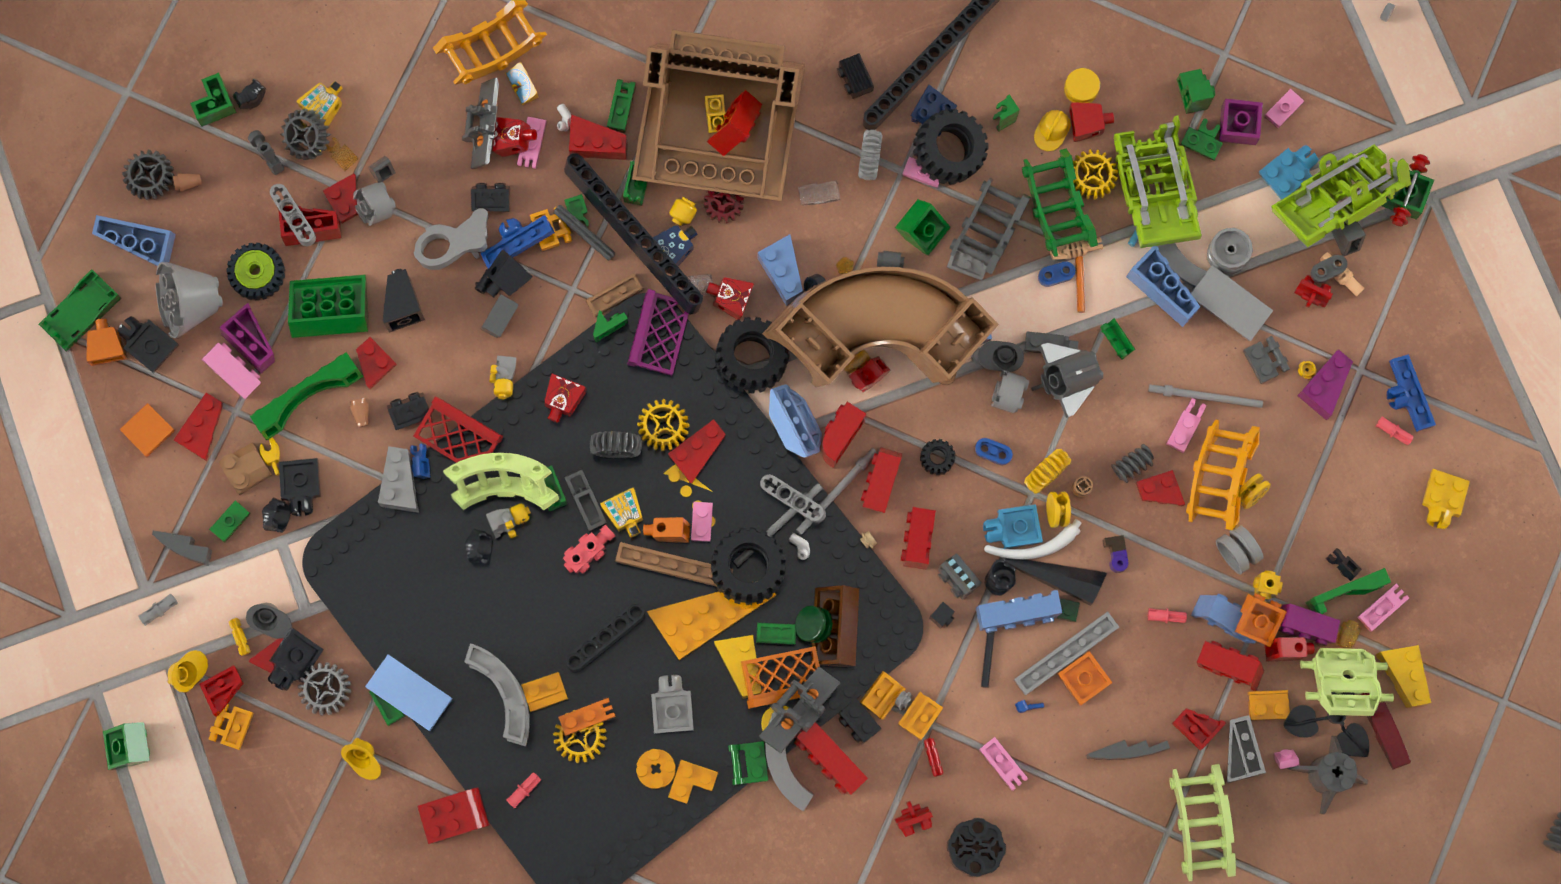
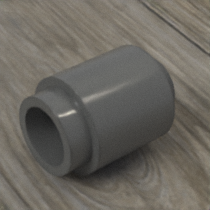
(890, 259)

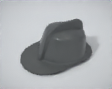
(1001, 356)
(268, 620)

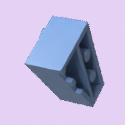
(782, 269)
(1220, 613)

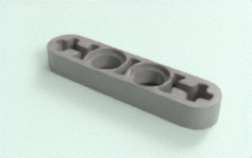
(292, 215)
(793, 498)

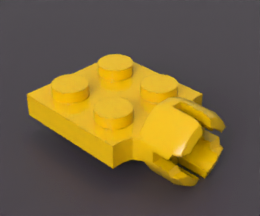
(1444, 498)

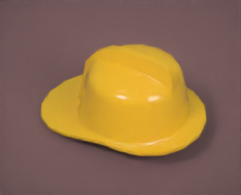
(1052, 130)
(187, 671)
(361, 759)

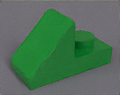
(605, 328)

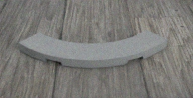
(1181, 265)
(784, 778)

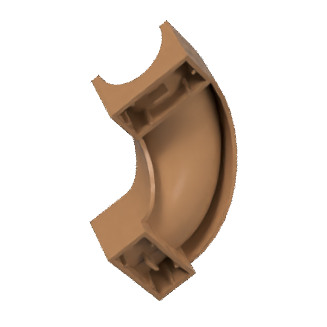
(882, 309)

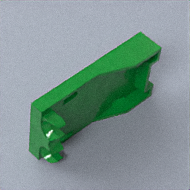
(80, 310)
(1357, 587)

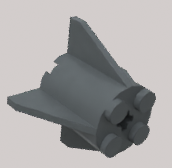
(1069, 375)
(1331, 773)

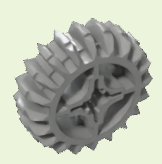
(870, 155)
(321, 697)

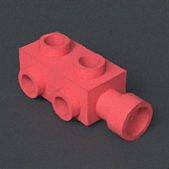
(587, 555)

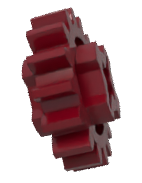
(731, 204)

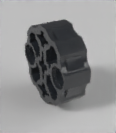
(963, 863)

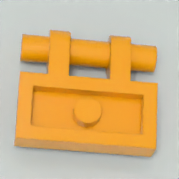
(552, 240)
(236, 727)

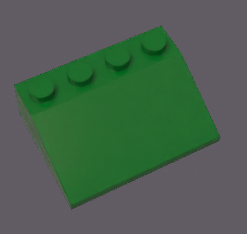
(328, 306)

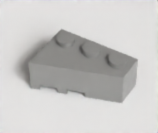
(398, 482)
(1243, 751)

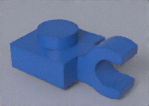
(420, 463)

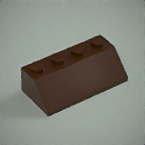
(843, 605)

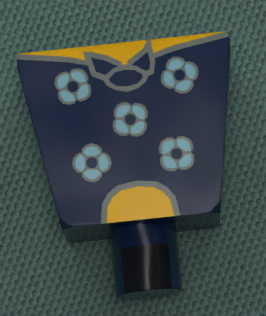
(676, 243)

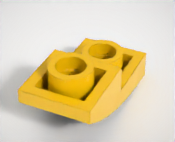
(714, 111)

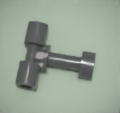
(266, 152)

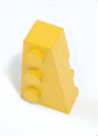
(732, 653)
(1407, 675)

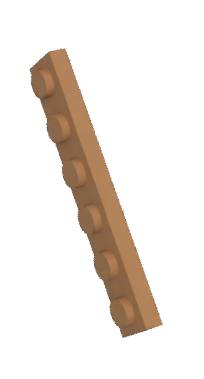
(665, 563)

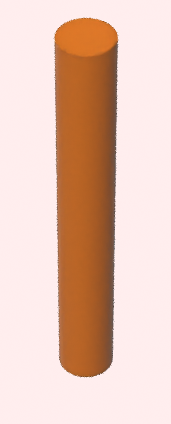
(1080, 284)

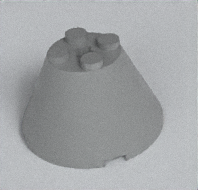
(185, 297)

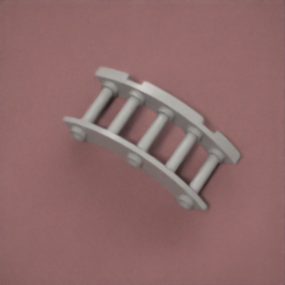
(514, 700)

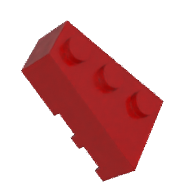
(596, 140)

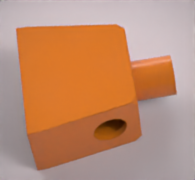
(104, 344)
(676, 530)

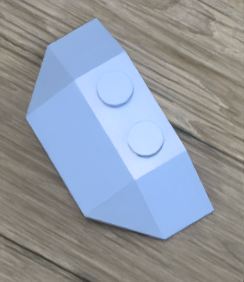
(794, 421)

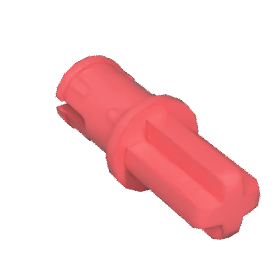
(1394, 430)
(1165, 615)
(523, 790)

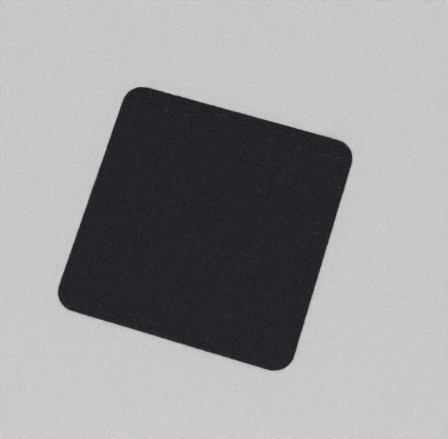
(410, 593)

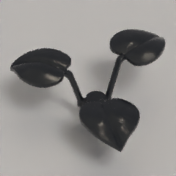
(1303, 724)

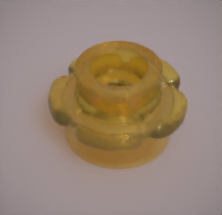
(844, 265)

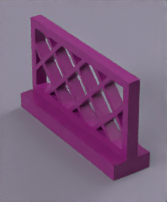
(642, 333)

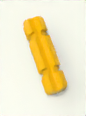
(239, 637)

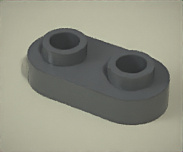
(1329, 268)

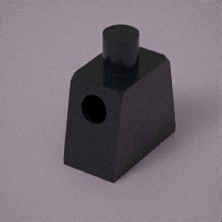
(506, 275)

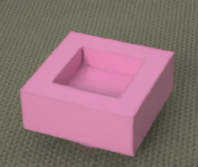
(1286, 759)

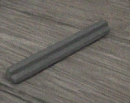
(584, 232)

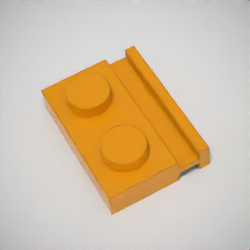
(544, 692)
(882, 695)
(1268, 705)
(920, 716)

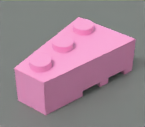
(231, 370)

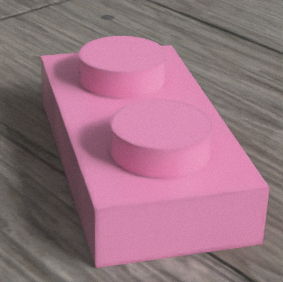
(701, 522)

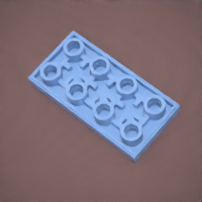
(408, 692)

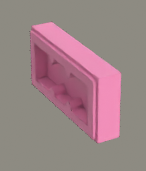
(1284, 108)
(914, 172)

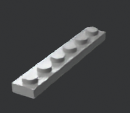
(1066, 653)

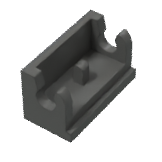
(499, 316)

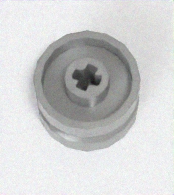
(1229, 250)
(1239, 549)

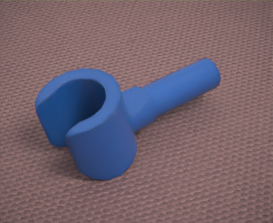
(1022, 706)

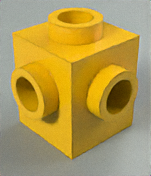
(1261, 586)

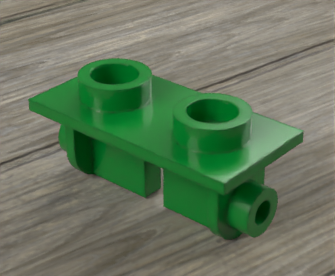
(1117, 338)

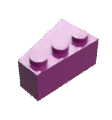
(248, 339)
(1327, 384)
(1309, 625)

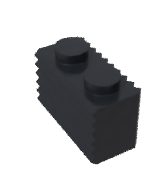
(855, 76)

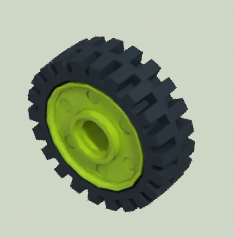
(252, 257)

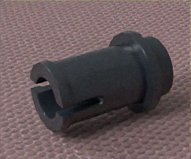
(483, 283)

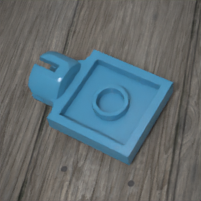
(1289, 170)
(1014, 527)

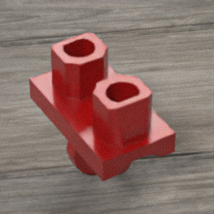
(1313, 293)
(913, 815)

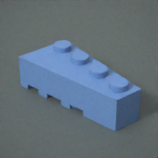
(143, 241)
(1163, 286)
(1018, 612)

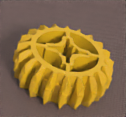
(1097, 180)
(668, 419)
(1047, 471)
(571, 741)

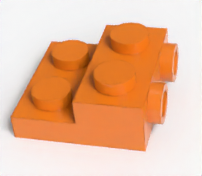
(1260, 619)

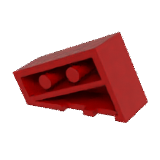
(737, 123)
(323, 222)
(881, 479)
(918, 538)
(1231, 664)

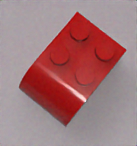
(841, 432)
(453, 815)

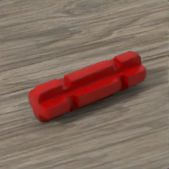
(933, 757)

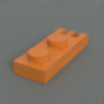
(585, 717)

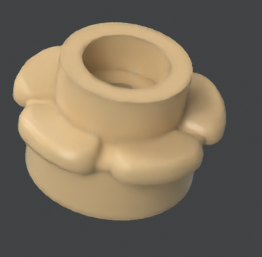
(868, 540)

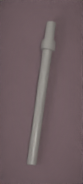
(1168, 390)
(860, 466)
(780, 522)

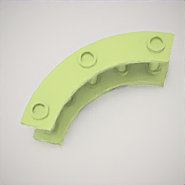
(529, 486)
(1223, 819)

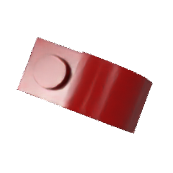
(869, 374)

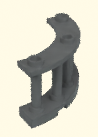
(1002, 240)

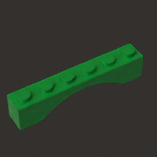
(273, 416)

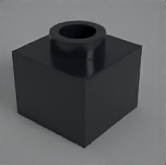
(942, 615)

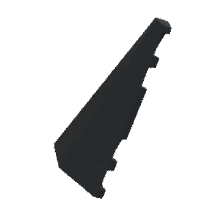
(1074, 581)

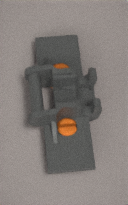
(482, 135)
(804, 713)

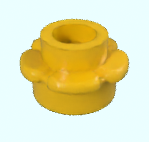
(1309, 365)

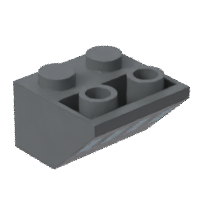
(958, 576)

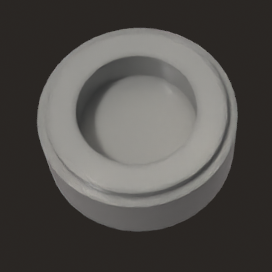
(1387, 12)

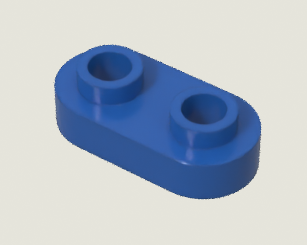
(1057, 274)
(993, 452)

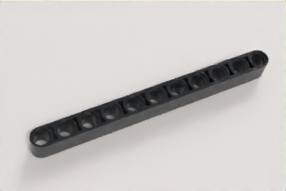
(928, 61)
(634, 241)

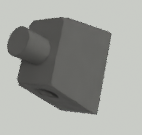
(1349, 238)

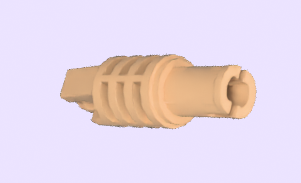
(1075, 249)
(1346, 278)

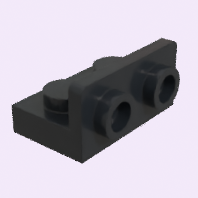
(490, 197)
(408, 411)
(858, 721)

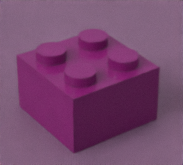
(1240, 121)

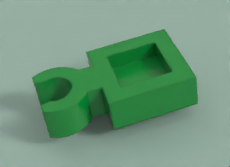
(577, 208)

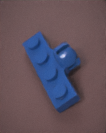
(518, 238)
(1409, 393)

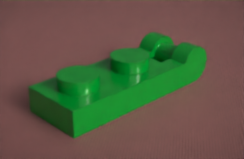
(621, 106)

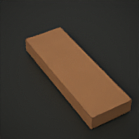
(614, 294)

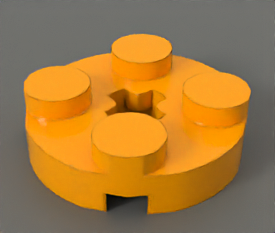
(656, 780)

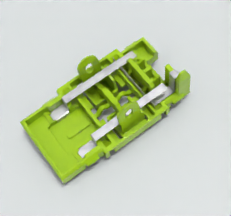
(1314, 207)
(1165, 216)

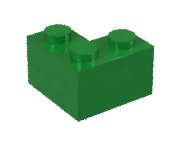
(1195, 90)
(216, 104)

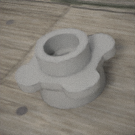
(904, 700)

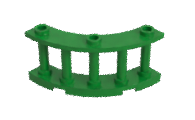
(1074, 202)

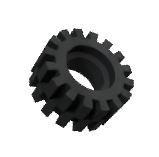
(937, 468)

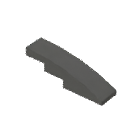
(1121, 751)

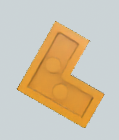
(689, 775)

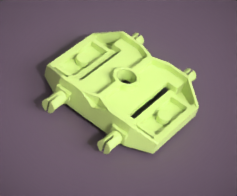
(1329, 668)

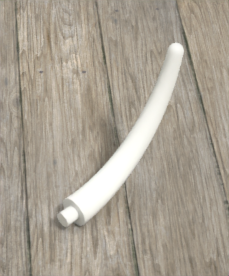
(1065, 537)

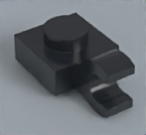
(1346, 565)

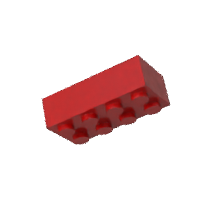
(831, 758)

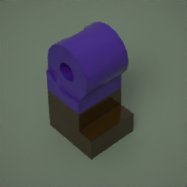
(1118, 553)

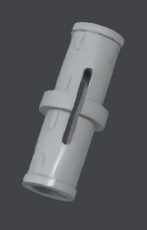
(158, 609)

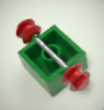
(1411, 199)

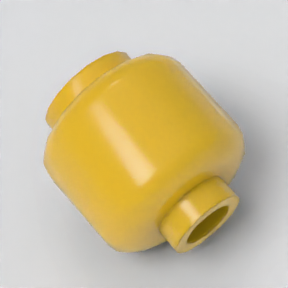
(683, 211)

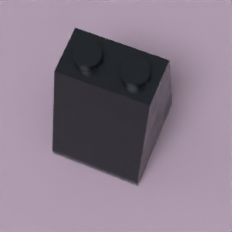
(401, 302)

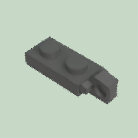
(1035, 339)

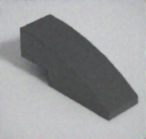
(382, 169)
(585, 499)
(184, 547)

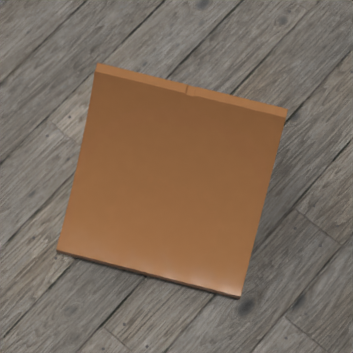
(674, 119)

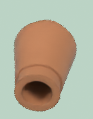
(186, 181)
(360, 412)

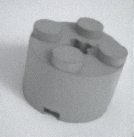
(374, 203)
(1009, 392)

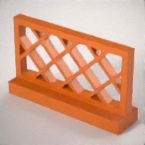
(773, 696)

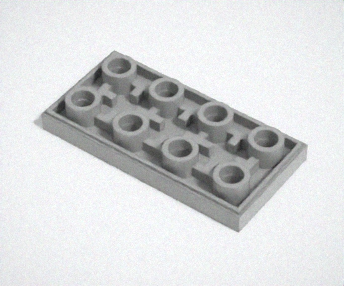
(1231, 303)

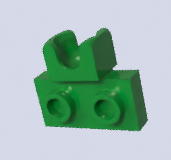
(1203, 140)

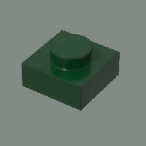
(1069, 610)

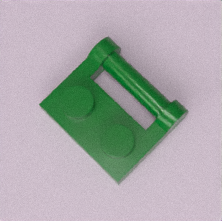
(754, 760)

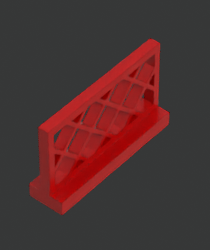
(462, 419)

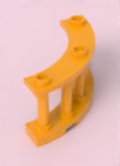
(482, 31)
(1237, 473)

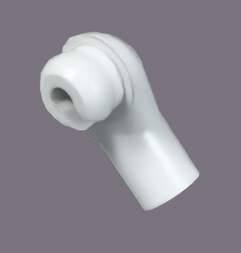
(564, 125)
(802, 546)

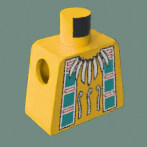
(322, 101)
(624, 512)

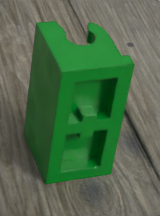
(1008, 113)
(634, 189)
(552, 482)

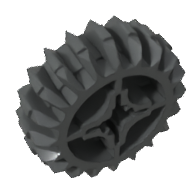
(296, 130)
(133, 183)
(615, 444)

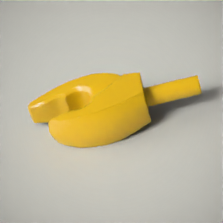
(272, 456)

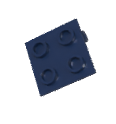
(929, 104)

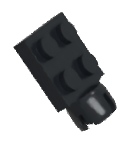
(147, 343)
(300, 484)
(292, 659)

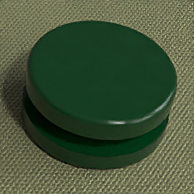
(813, 624)

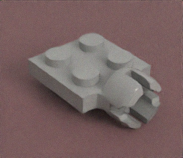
(672, 706)

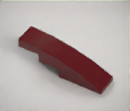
(1388, 736)

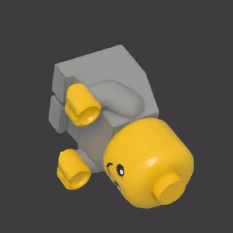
(502, 376)
(505, 519)

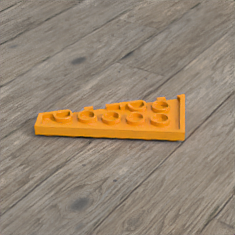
(698, 620)

